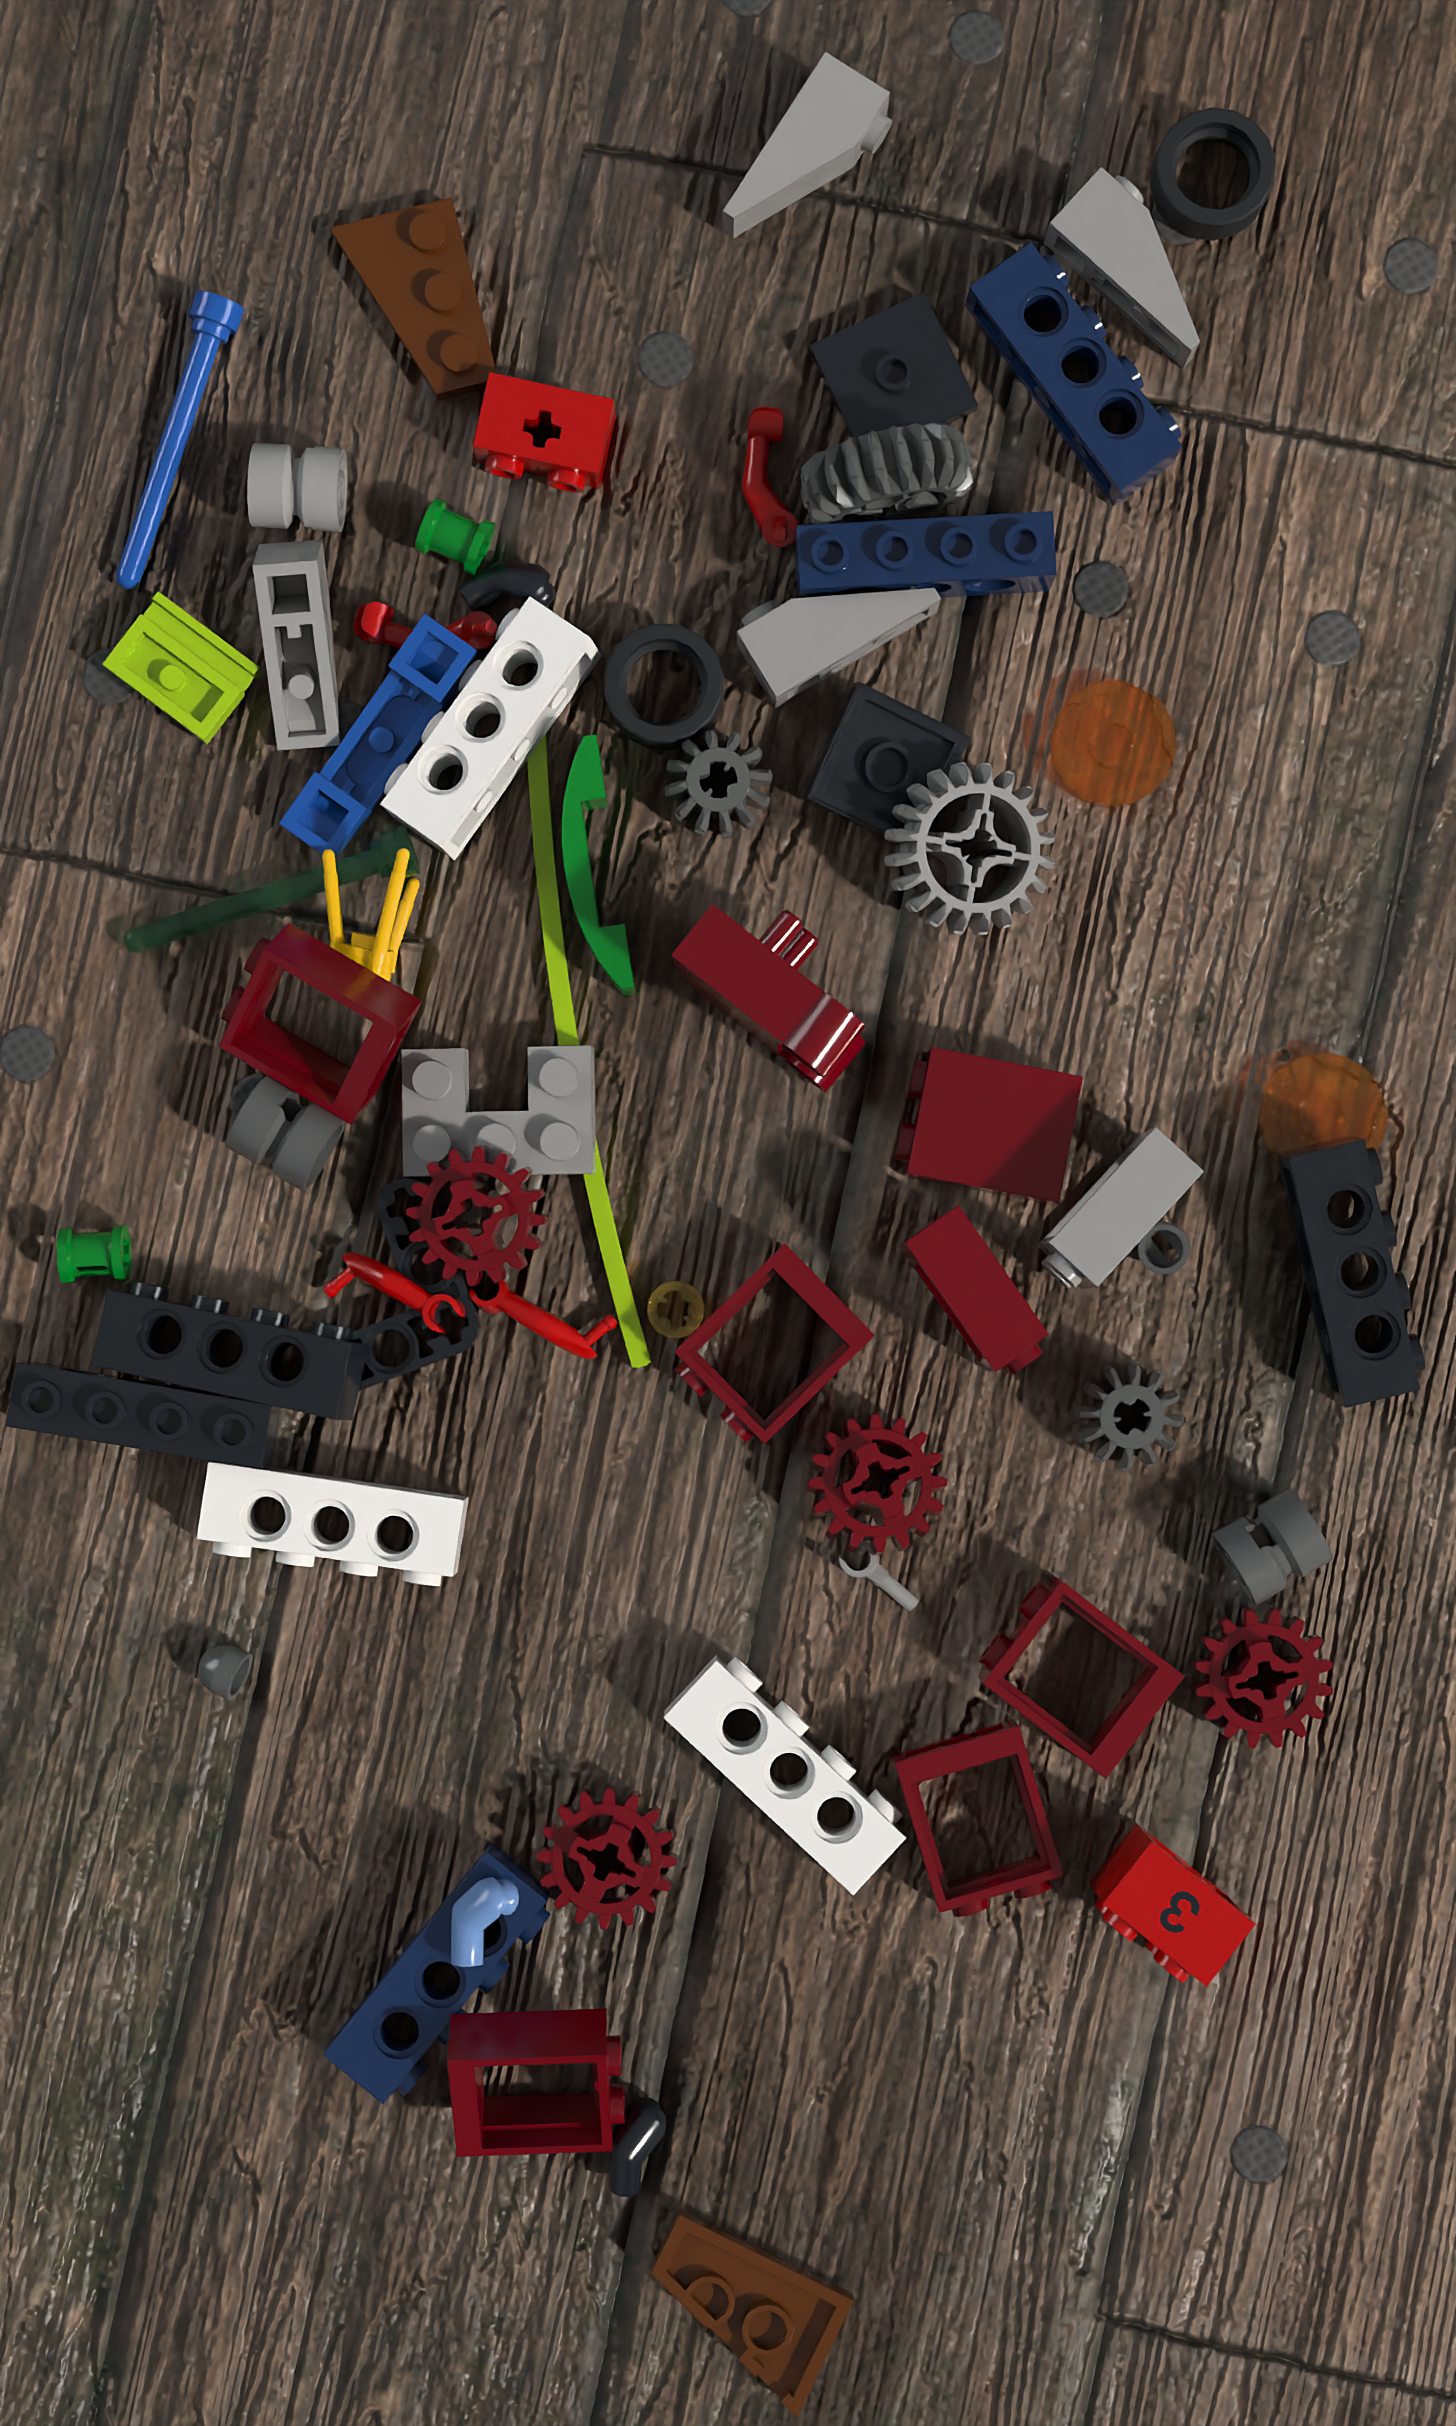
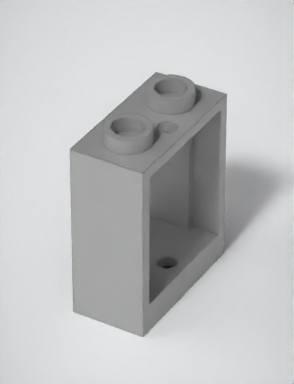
(1118, 1211)

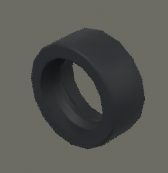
(1220, 126)
(665, 638)

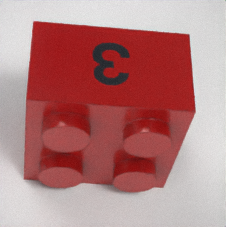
(1179, 1911)

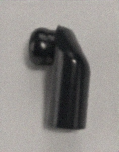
(508, 578)
(633, 2144)

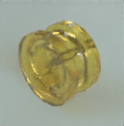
(688, 1294)

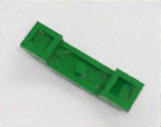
(587, 792)

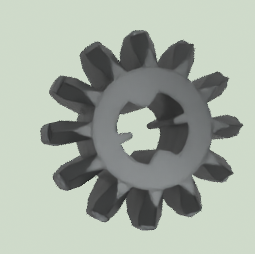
(698, 775)
(1129, 1437)

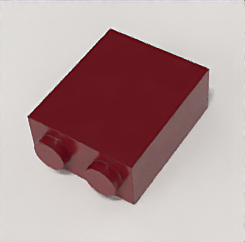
(990, 1125)

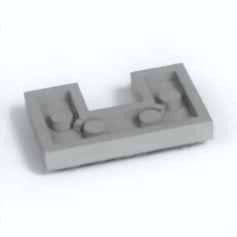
(549, 1138)

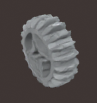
(962, 874)

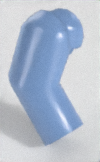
(474, 1913)

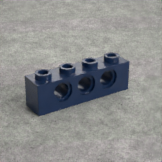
(1114, 461)
(942, 553)
(363, 2043)

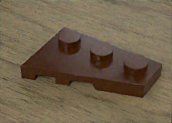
(425, 288)
(755, 2302)

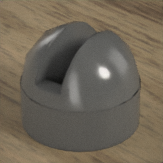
(1153, 1255)
(224, 1670)

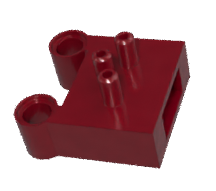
(766, 993)

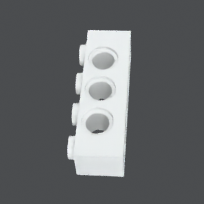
(490, 763)
(231, 1525)
(845, 1852)

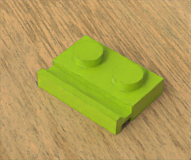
(182, 668)

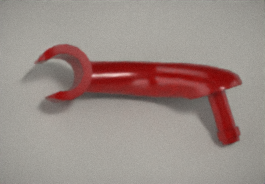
(772, 516)
(375, 625)
(393, 1284)
(543, 1322)

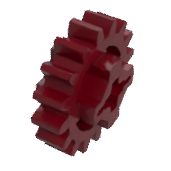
(486, 1244)
(866, 1457)
(1269, 1704)
(633, 1872)

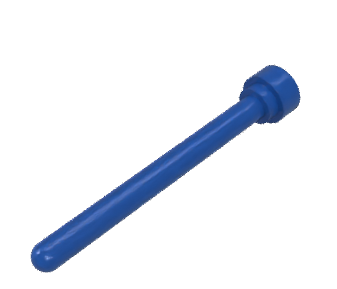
(213, 322)

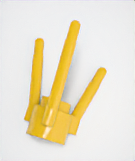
(380, 950)

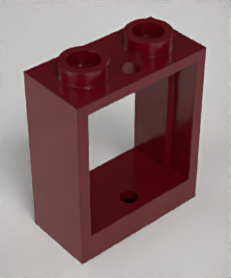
(294, 1061)
(975, 1293)
(820, 1299)
(1130, 1714)
(956, 1753)
(538, 2121)

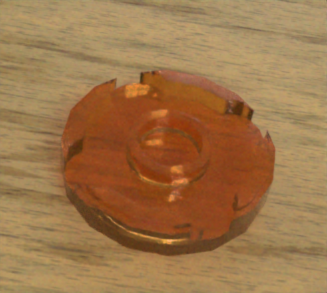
(1112, 744)
(1319, 1102)

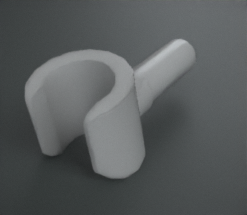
(880, 1577)

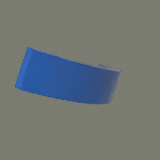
(381, 739)

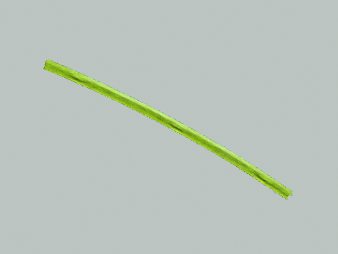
(567, 1036)

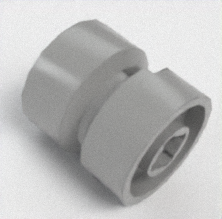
(291, 486)

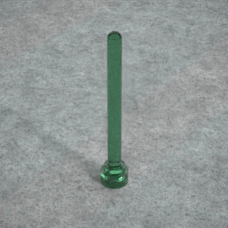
(377, 860)

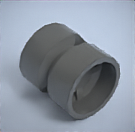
(285, 1133)
(1272, 1546)

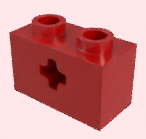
(518, 411)

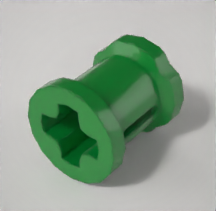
(454, 536)
(94, 1254)

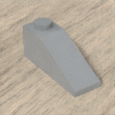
(815, 142)
(1117, 251)
(818, 636)
(298, 643)

